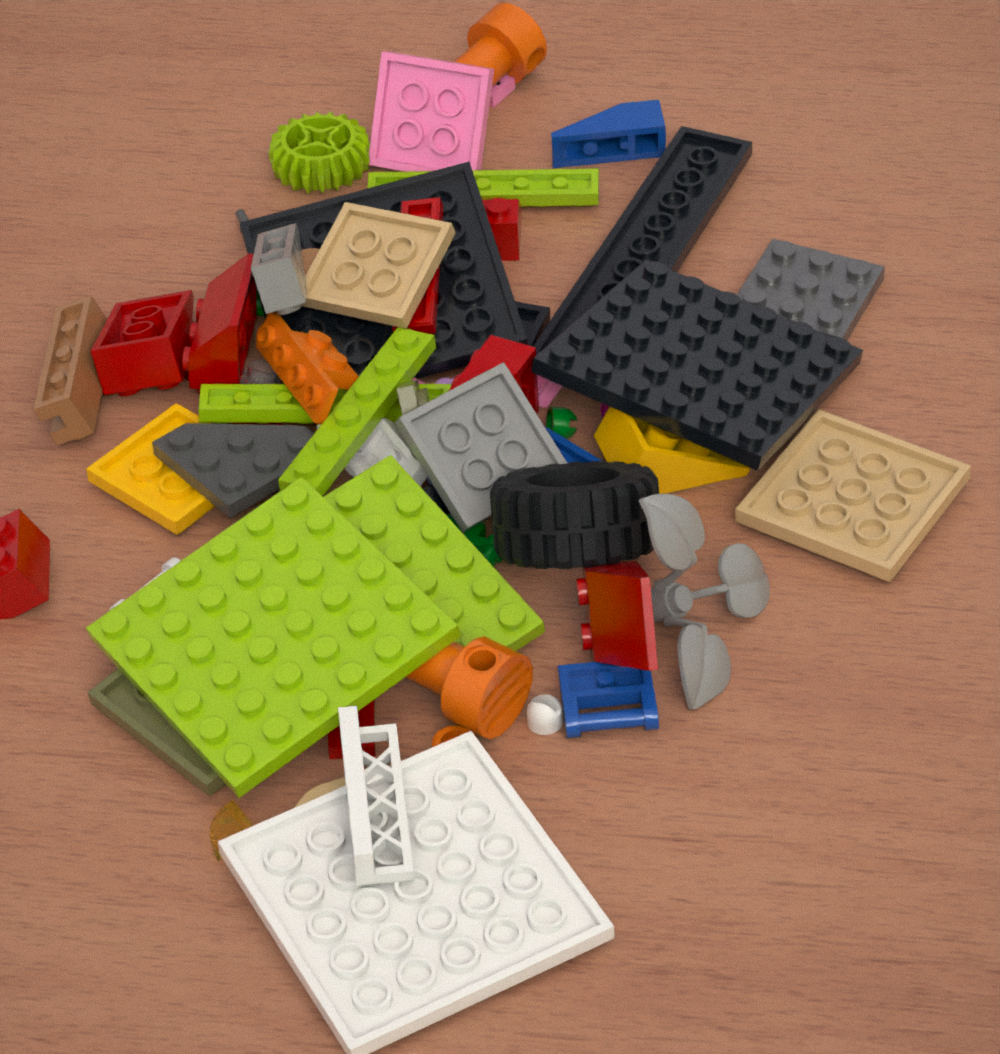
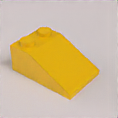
(671, 458)

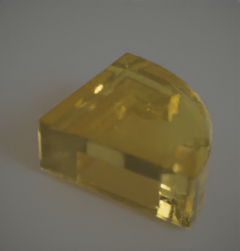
(227, 822)

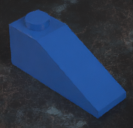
(613, 135)

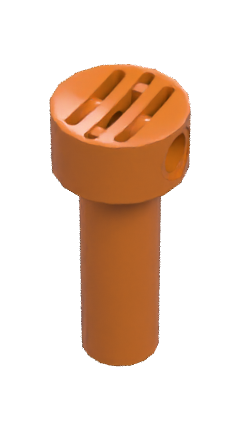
(506, 42)
(478, 684)

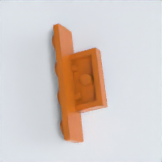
(305, 364)

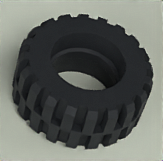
(572, 514)

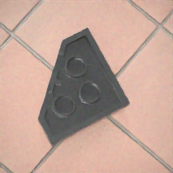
(231, 461)

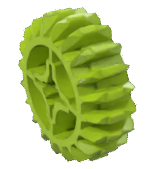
(319, 152)

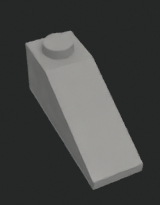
(280, 270)

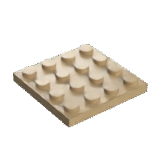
(853, 495)

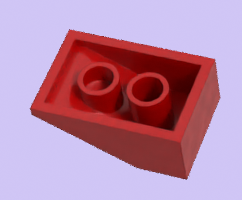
(144, 344)
(618, 615)

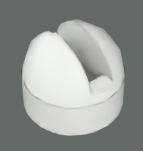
(544, 714)

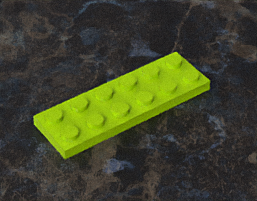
(435, 555)

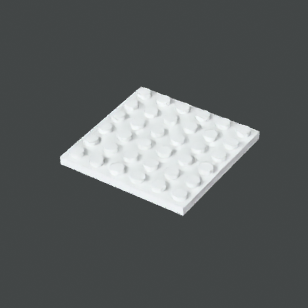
(398, 956)

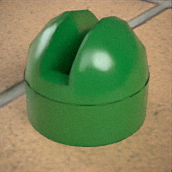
(559, 419)

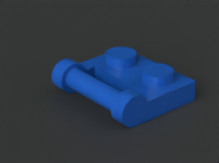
(604, 686)

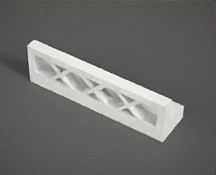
(359, 795)

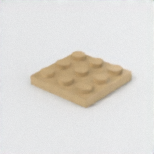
(376, 264)

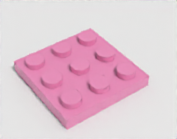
(429, 113)

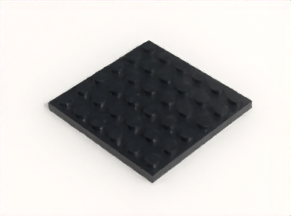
(472, 278)
(699, 363)

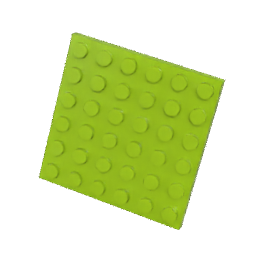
(272, 634)

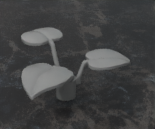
(675, 535)

